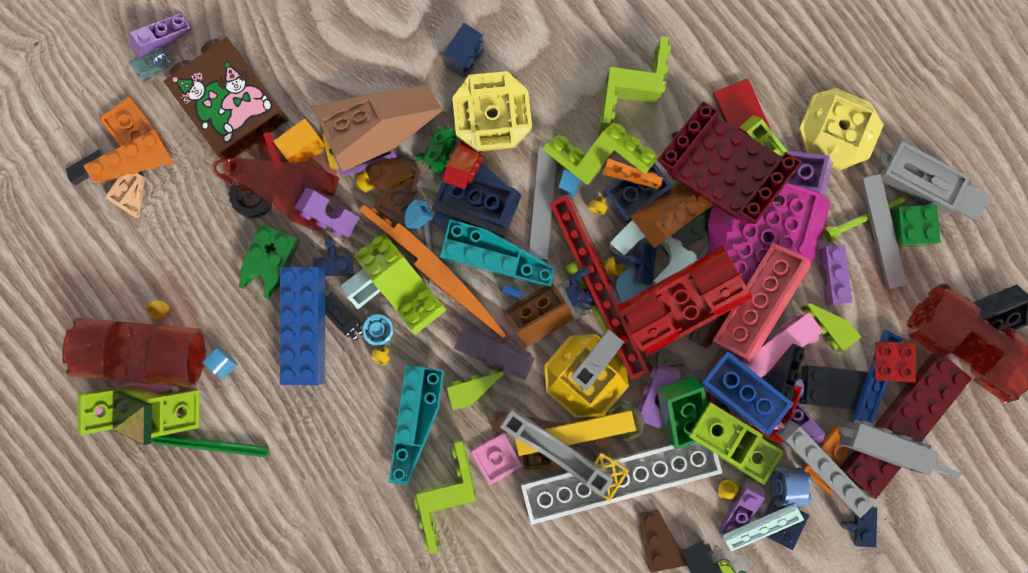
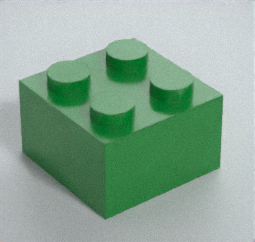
(916, 225)

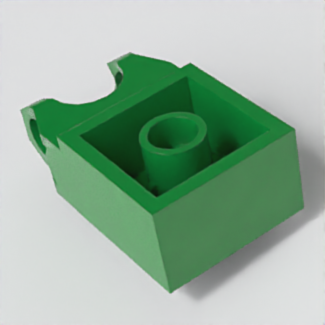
(267, 264)

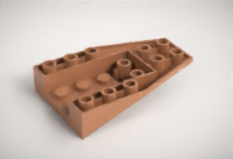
(375, 122)

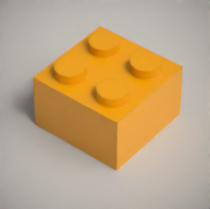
(300, 143)

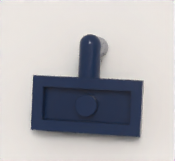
(644, 263)
(334, 264)
(579, 296)
(864, 528)

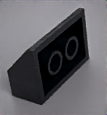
(1005, 308)

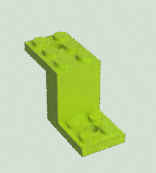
(635, 84)
(611, 139)
(399, 283)
(163, 410)
(736, 443)
(444, 497)

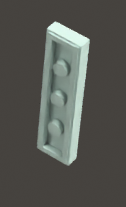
(763, 527)

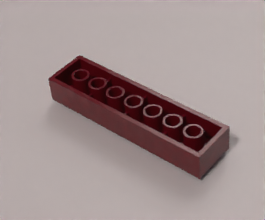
(911, 415)

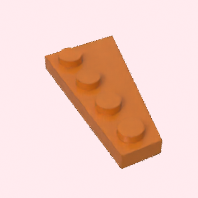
(136, 156)

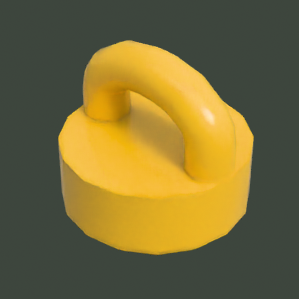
(363, 182)
(598, 206)
(613, 268)
(157, 309)
(380, 356)
(728, 489)

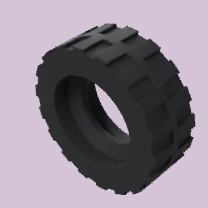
(246, 210)

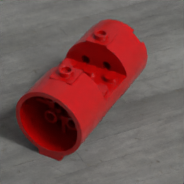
(684, 301)

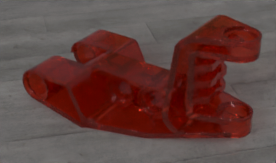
(277, 183)

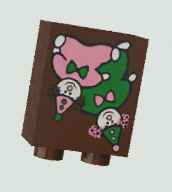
(224, 98)

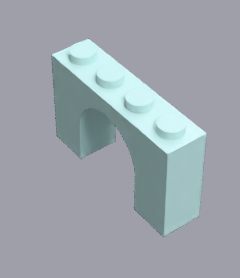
(631, 235)

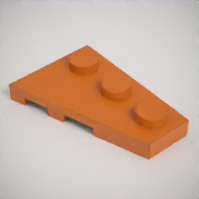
(631, 174)

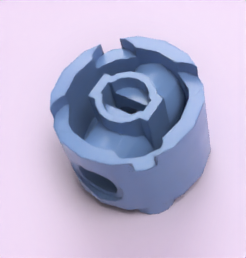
(790, 487)

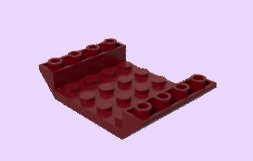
(727, 165)

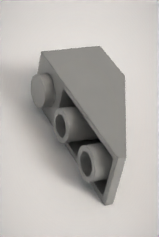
(597, 360)

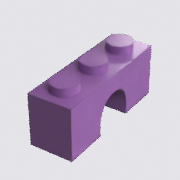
(313, 206)
(838, 287)
(649, 407)

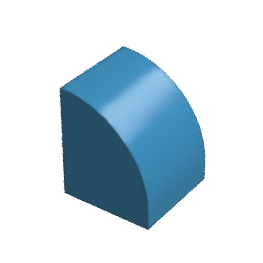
(568, 184)
(417, 214)
(220, 363)

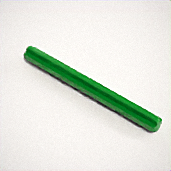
(211, 445)

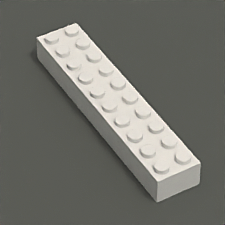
(648, 472)

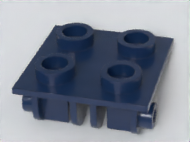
(789, 536)

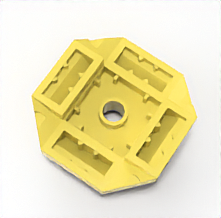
(492, 93)
(823, 135)

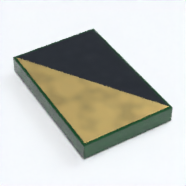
(132, 417)

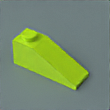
(759, 131)

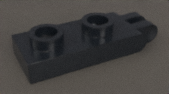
(341, 316)

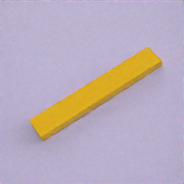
(587, 430)

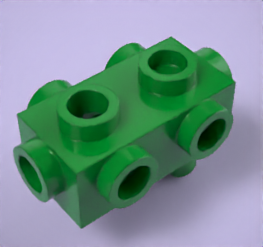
(439, 149)

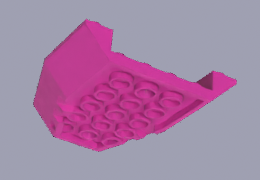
(793, 225)

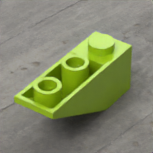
(836, 329)
(467, 393)

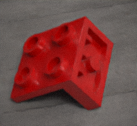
(895, 361)

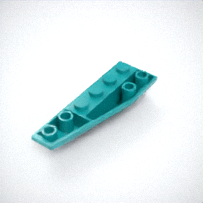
(490, 253)
(415, 419)

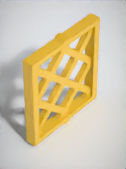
(617, 484)

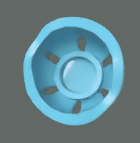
(377, 329)

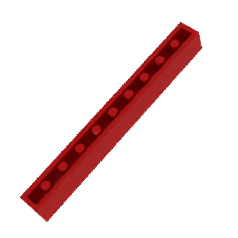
(599, 283)

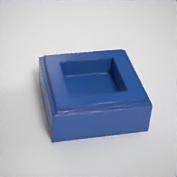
(510, 291)

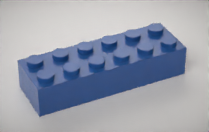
(302, 325)

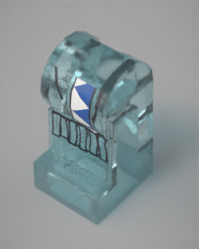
(151, 63)

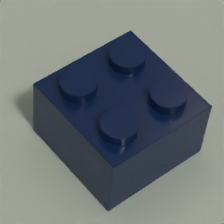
(464, 50)

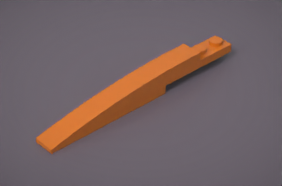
(433, 268)

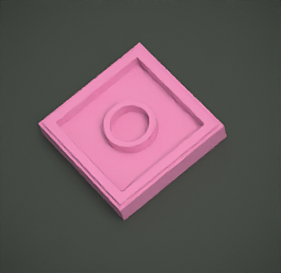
(496, 458)

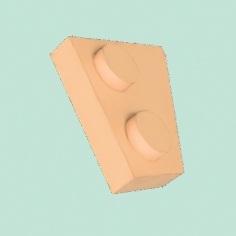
(128, 193)

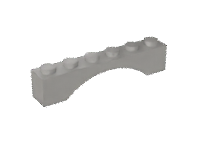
(562, 454)
(825, 468)

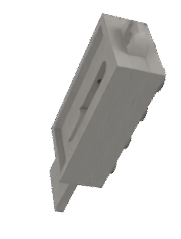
(931, 181)
(892, 448)

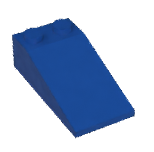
(746, 393)

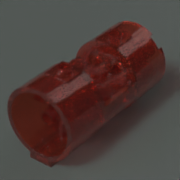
(952, 324)
(134, 352)

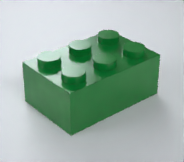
(680, 410)

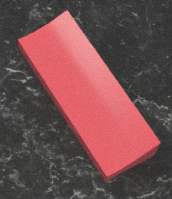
(771, 290)

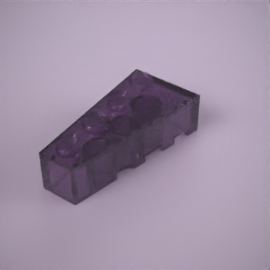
(494, 353)

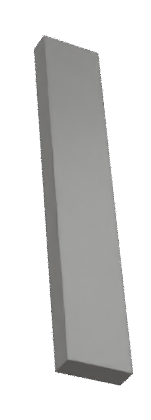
(541, 208)
(883, 231)

